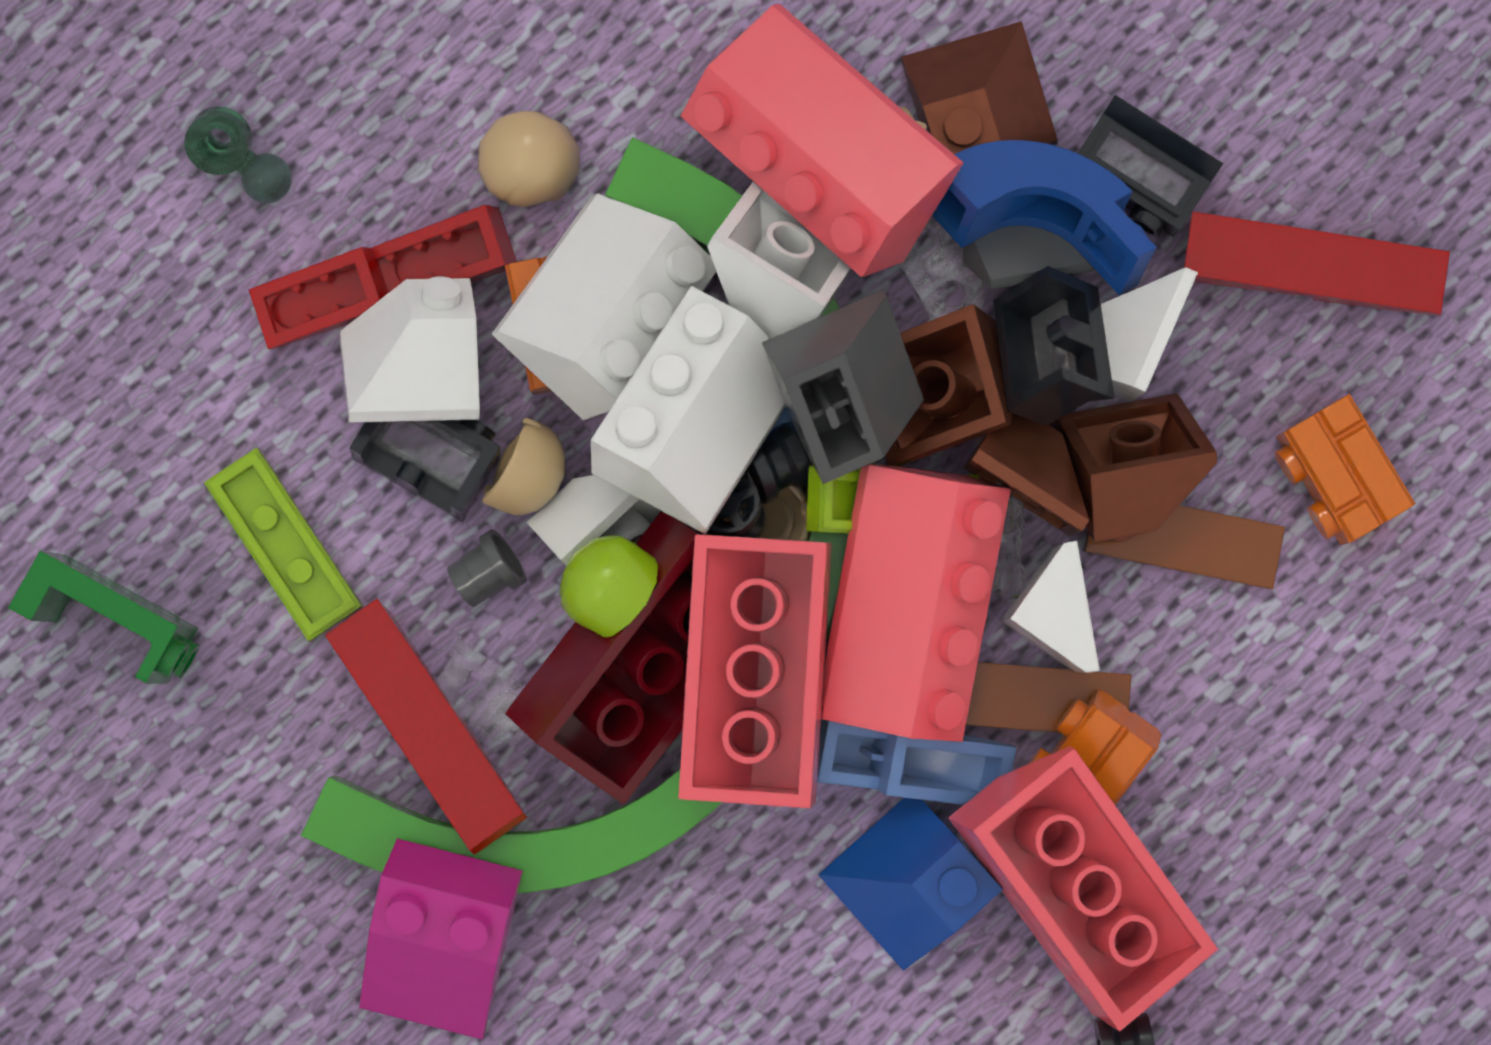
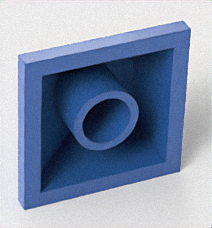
(910, 881)

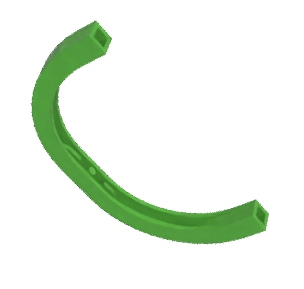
(367, 825)

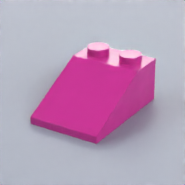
(438, 937)

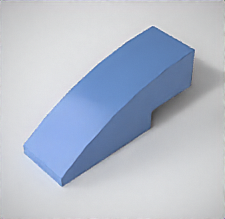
(910, 766)

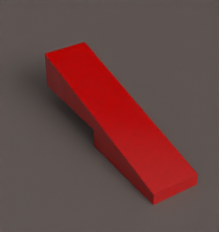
(1316, 264)
(349, 284)
(426, 726)

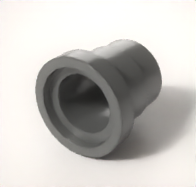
(486, 569)

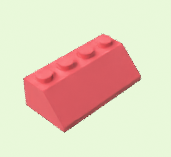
(822, 141)
(913, 601)
(755, 671)
(1084, 885)

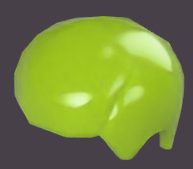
(607, 584)

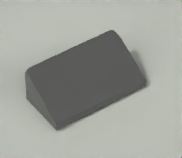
(1018, 252)

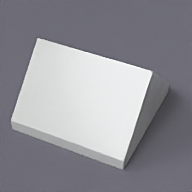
(1056, 611)

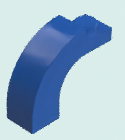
(1052, 191)

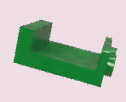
(58, 578)

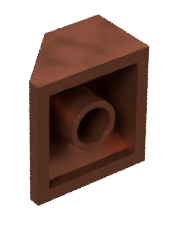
(980, 90)
(960, 383)
(1135, 463)
(1037, 470)

